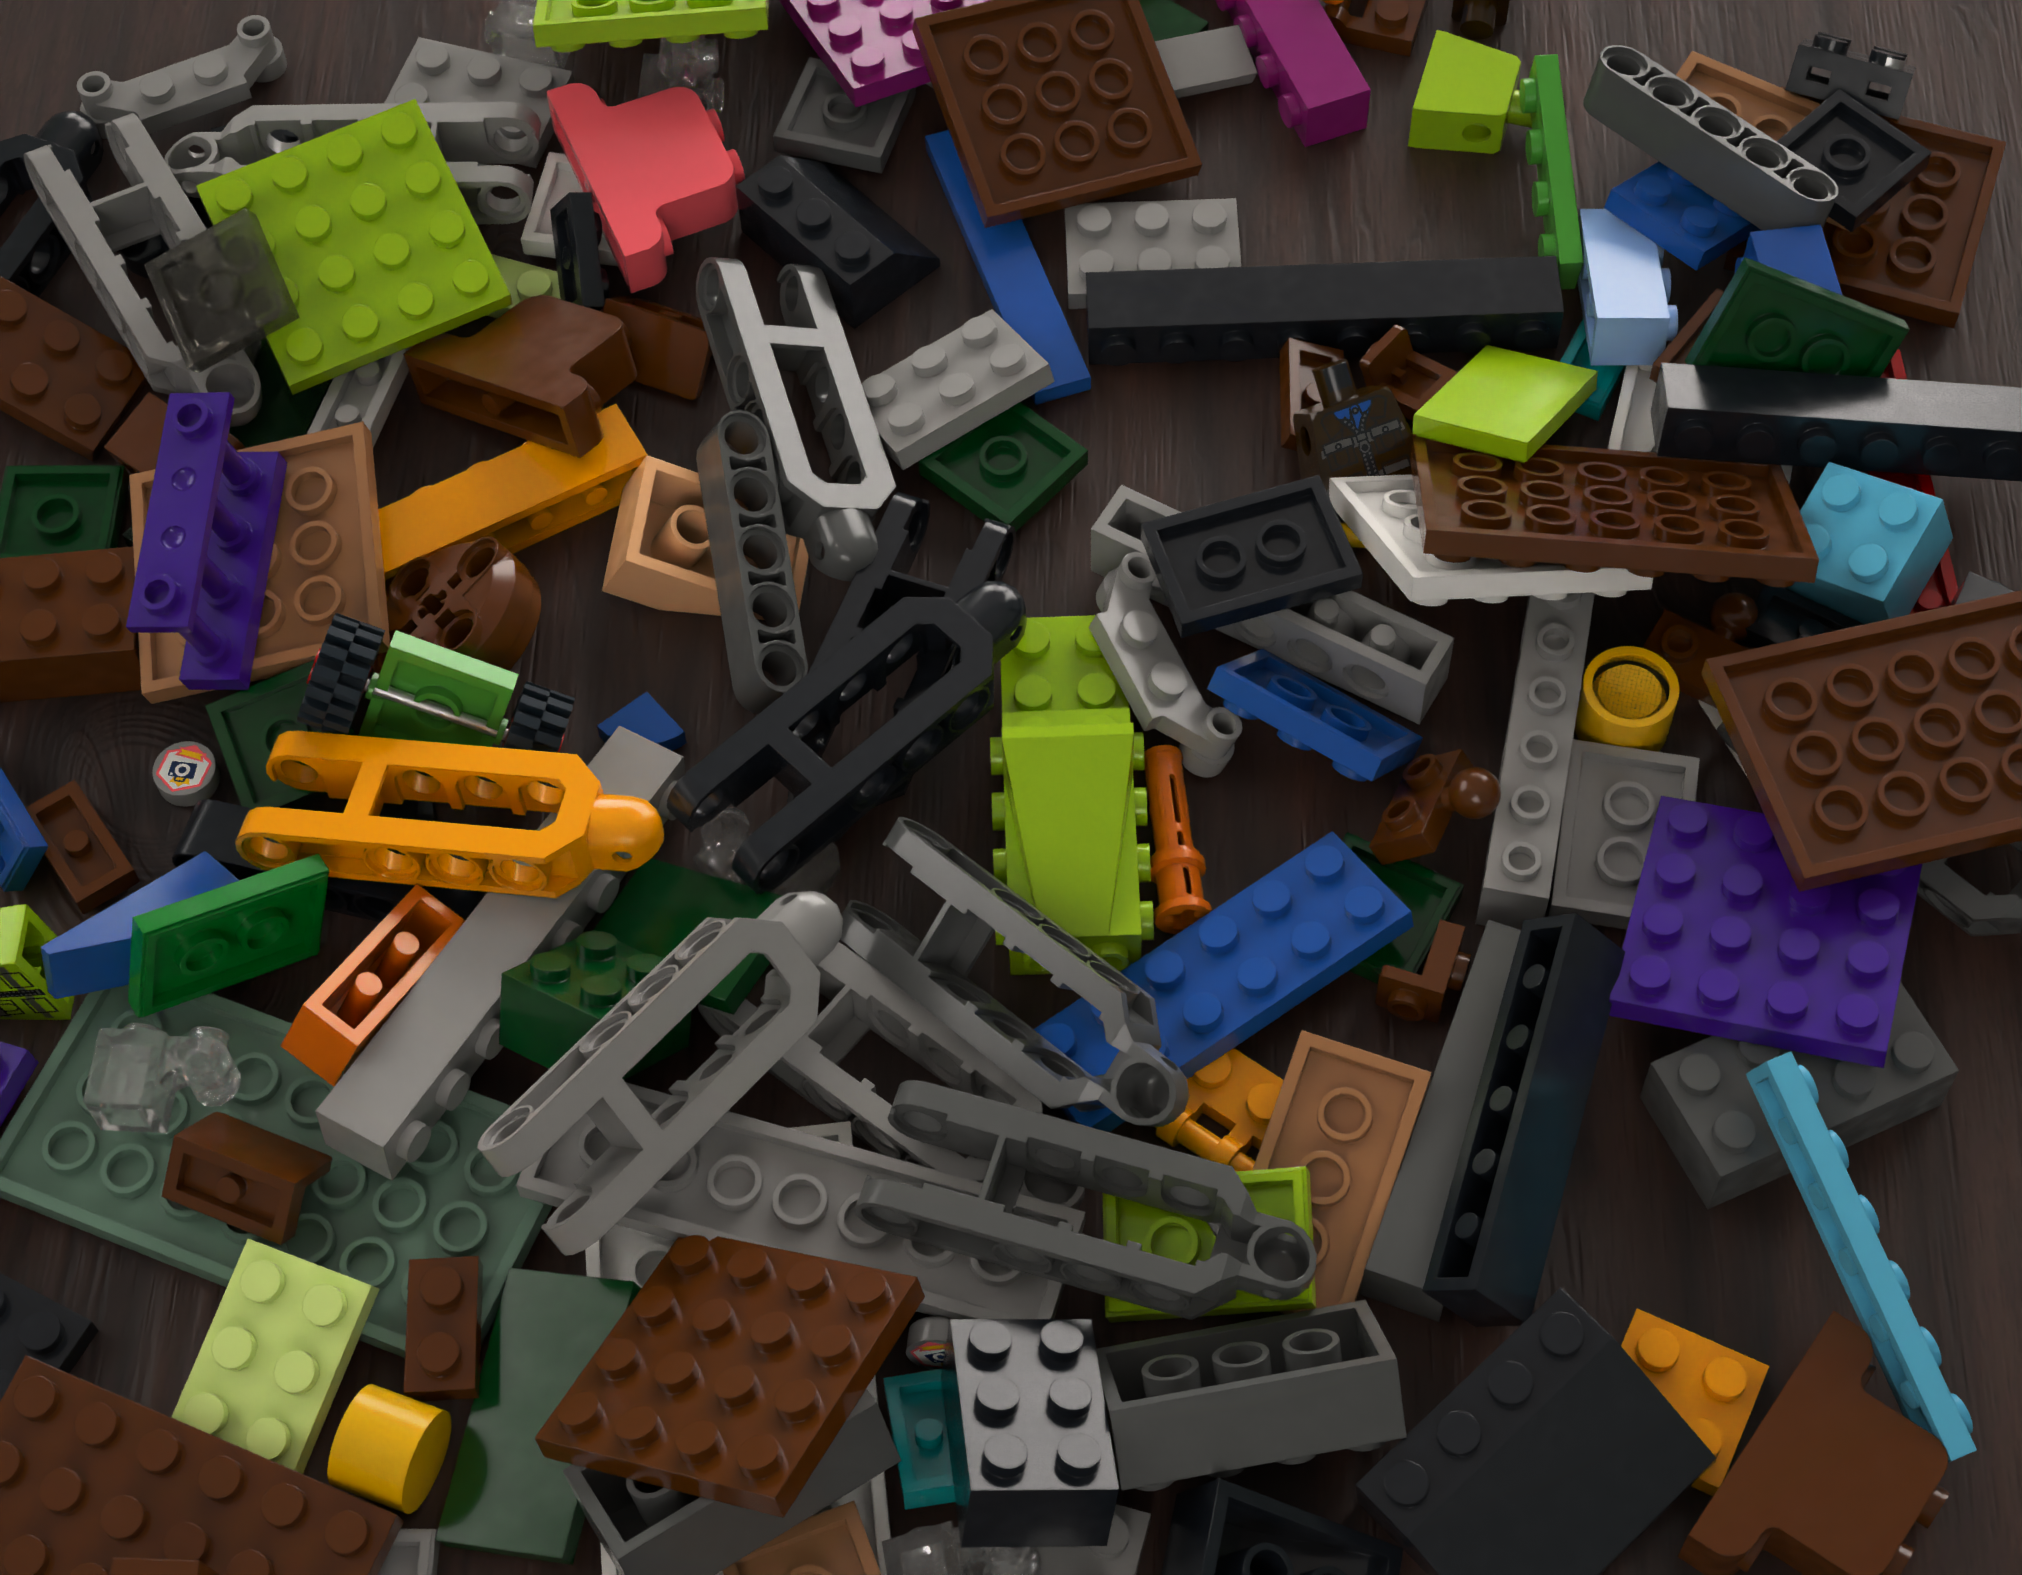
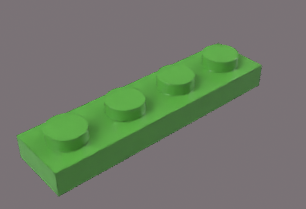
(1549, 149)

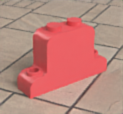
(650, 170)

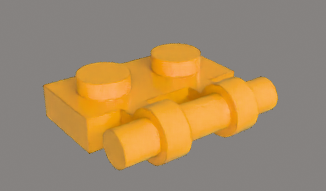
(1235, 1095)

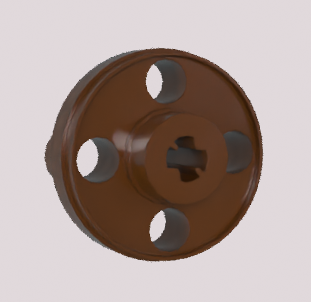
(467, 601)

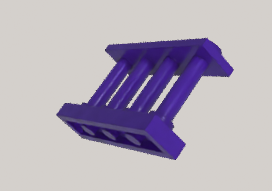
(207, 542)

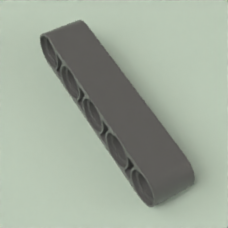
(1706, 142)
(761, 537)

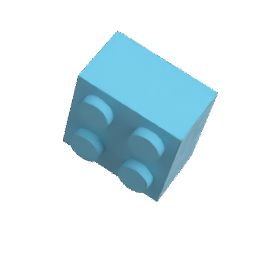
(1871, 543)

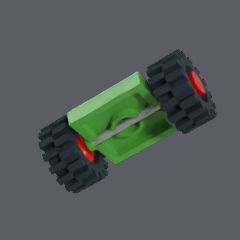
(425, 694)

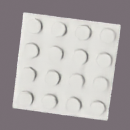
(1387, 524)

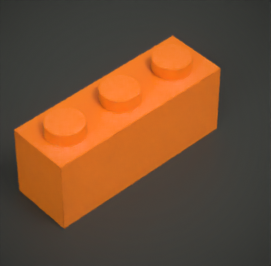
(370, 985)

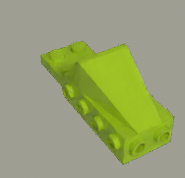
(1071, 793)

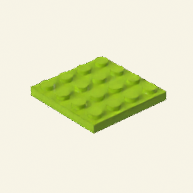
(365, 243)

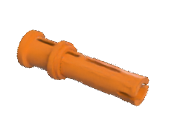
(1176, 863)

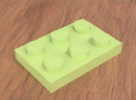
(275, 1354)

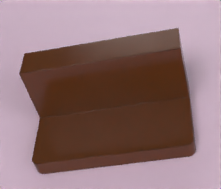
(666, 345)
(242, 1175)

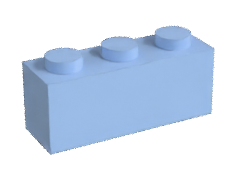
(1623, 292)

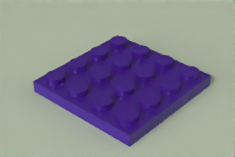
(1746, 957)

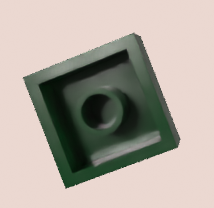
(570, 989)

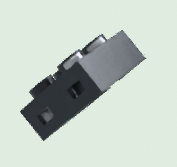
(1851, 73)

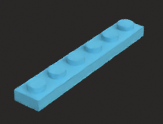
(1850, 1237)

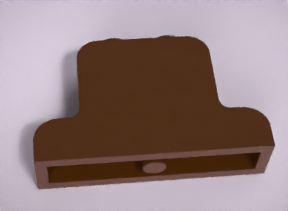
(530, 372)
(1825, 1475)

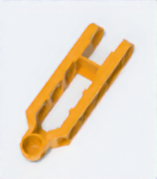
(384, 770)

